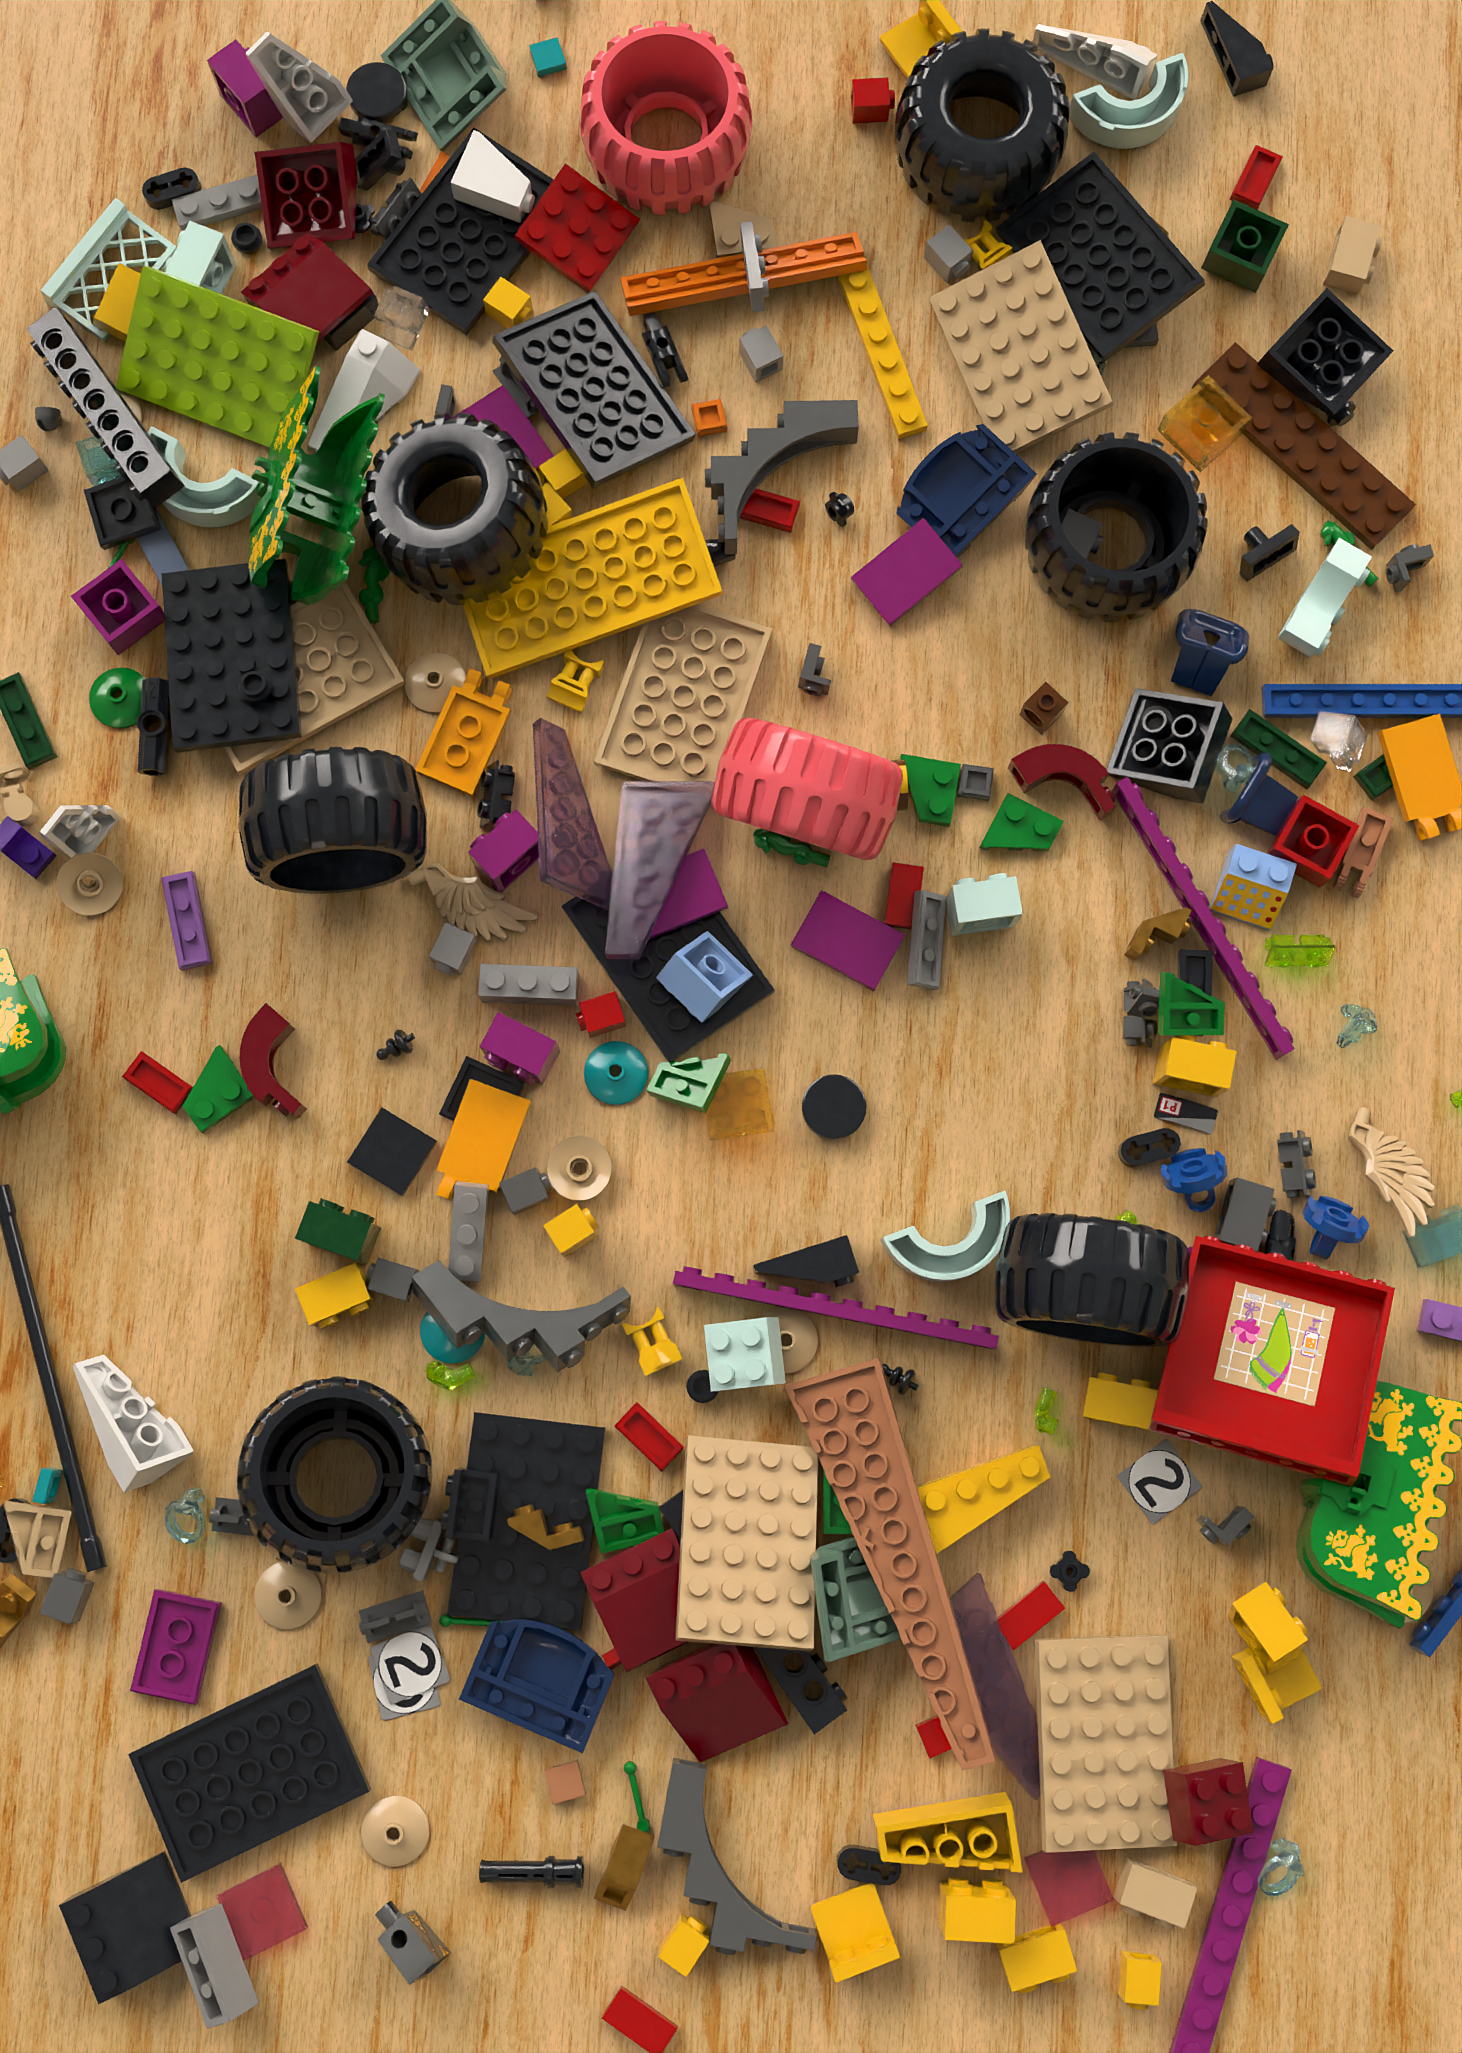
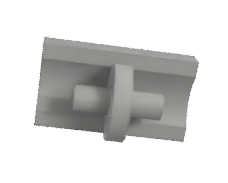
(421, 1563)

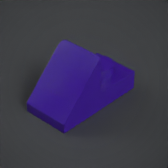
(24, 848)

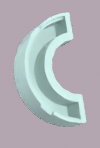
(1134, 122)
(206, 503)
(1322, 600)
(954, 1261)

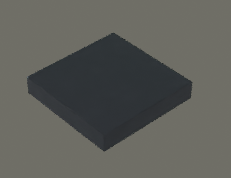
(119, 513)
(482, 1073)
(392, 1151)

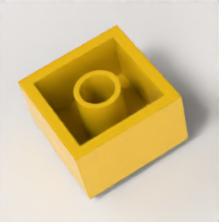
(1195, 1066)
(1268, 1627)
(976, 1910)

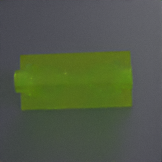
(1312, 951)

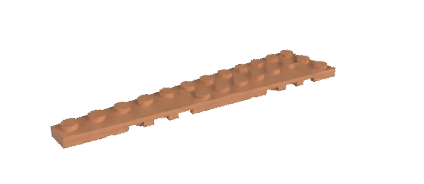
(870, 1471)

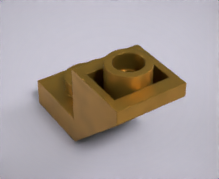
(1166, 927)
(534, 1526)
(15, 1603)
(624, 1867)

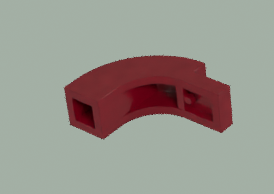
(1068, 765)
(257, 1054)

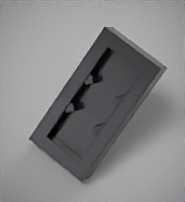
(379, 158)
(1266, 550)

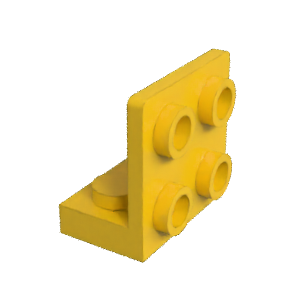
(918, 34)
(1281, 1688)
(854, 1931)

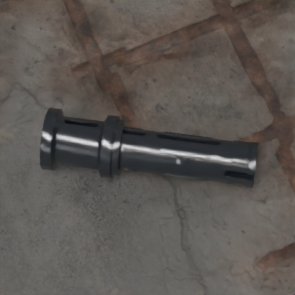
(549, 1872)

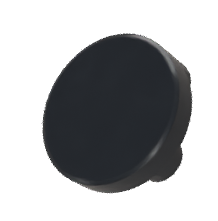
(377, 91)
(834, 1107)

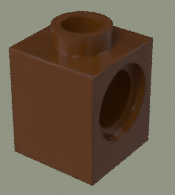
(1043, 708)

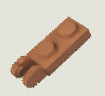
(1363, 849)

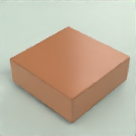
(565, 1782)

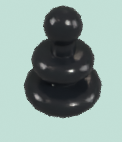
(394, 1047)
(905, 1381)

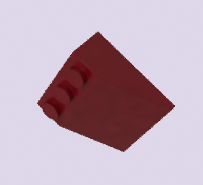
(308, 192)
(308, 287)
(639, 1598)
(717, 1698)

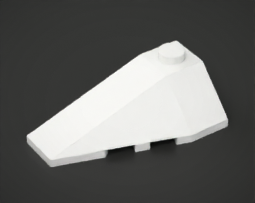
(1106, 59)
(299, 88)
(368, 369)
(79, 828)
(132, 1433)

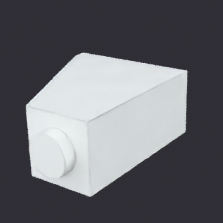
(491, 181)

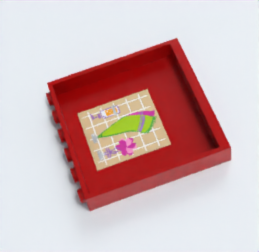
(1275, 1360)

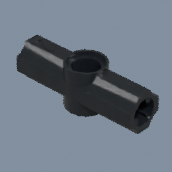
(154, 745)

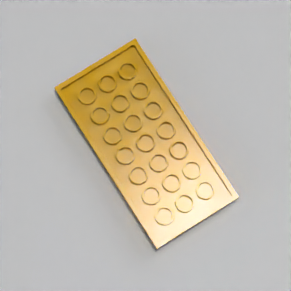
(598, 580)

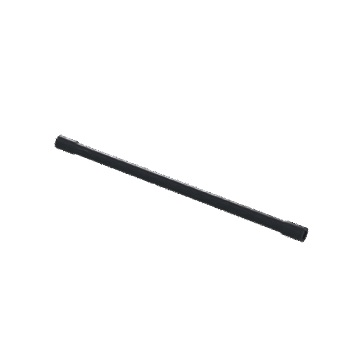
(89, 1540)

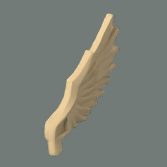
(471, 903)
(1393, 1171)

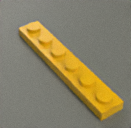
(883, 353)

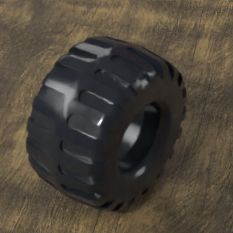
(971, 172)
(1131, 479)
(478, 550)
(332, 820)
(1092, 1280)
(300, 1422)

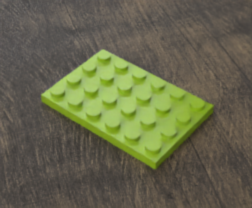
(213, 356)

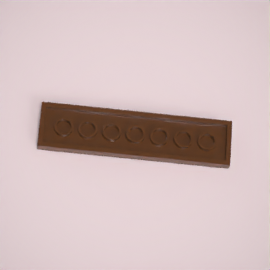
(1310, 450)

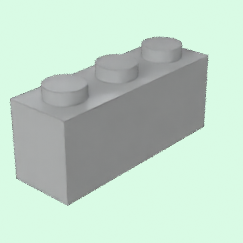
(528, 984)
(214, 1966)

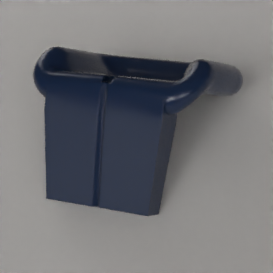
(1201, 664)
(1262, 801)

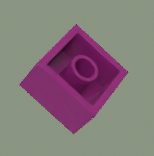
(243, 88)
(119, 606)
(506, 850)
(519, 1049)

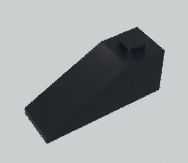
(1237, 51)
(818, 1263)

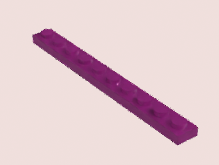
(1209, 928)
(849, 1310)
(1230, 1912)

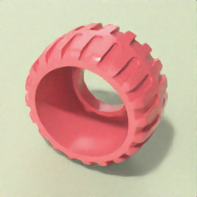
(659, 71)
(807, 788)

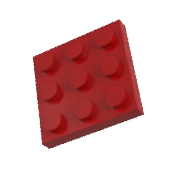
(576, 228)

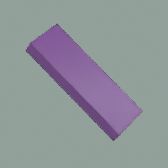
(186, 920)

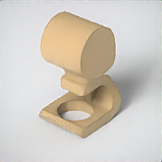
(17, 805)

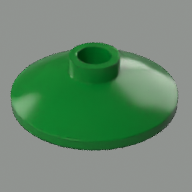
(121, 711)

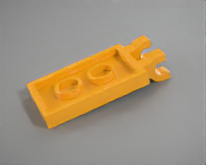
(466, 734)
(1424, 774)
(482, 1138)

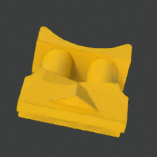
(996, 252)
(569, 691)
(656, 1356)

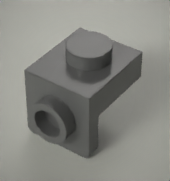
(1406, 560)
(1233, 1526)

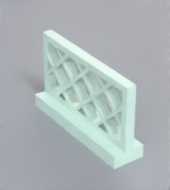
(87, 253)

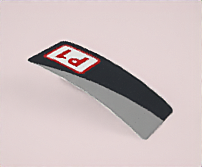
(1186, 1113)

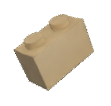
(1352, 254)
(1155, 1893)

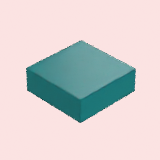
(547, 57)
(47, 1485)

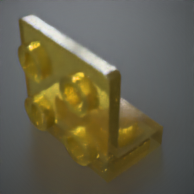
(740, 1106)

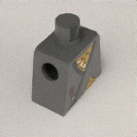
(421, 1950)

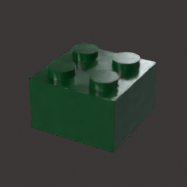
(1244, 246)
(337, 1232)

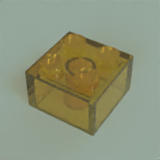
(1204, 423)

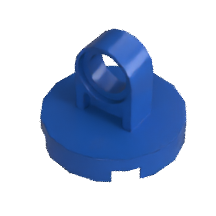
(1193, 1173)
(1333, 1224)

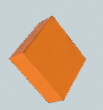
(709, 417)

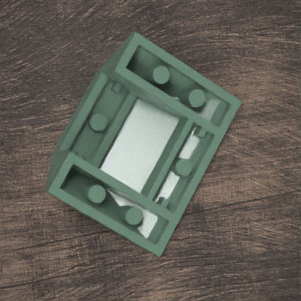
(446, 70)
(849, 1602)

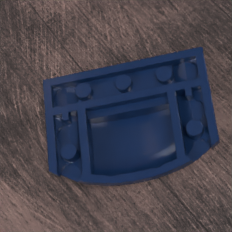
(964, 486)
(539, 1680)

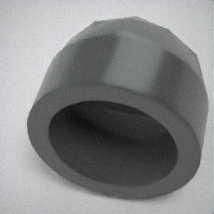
(47, 418)

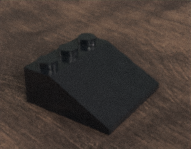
(1325, 354)
(1175, 757)
(126, 1926)

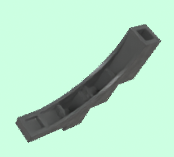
(799, 430)
(513, 1330)
(734, 1915)

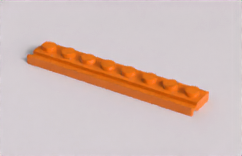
(728, 278)

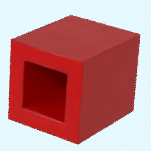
(871, 100)
(601, 1014)

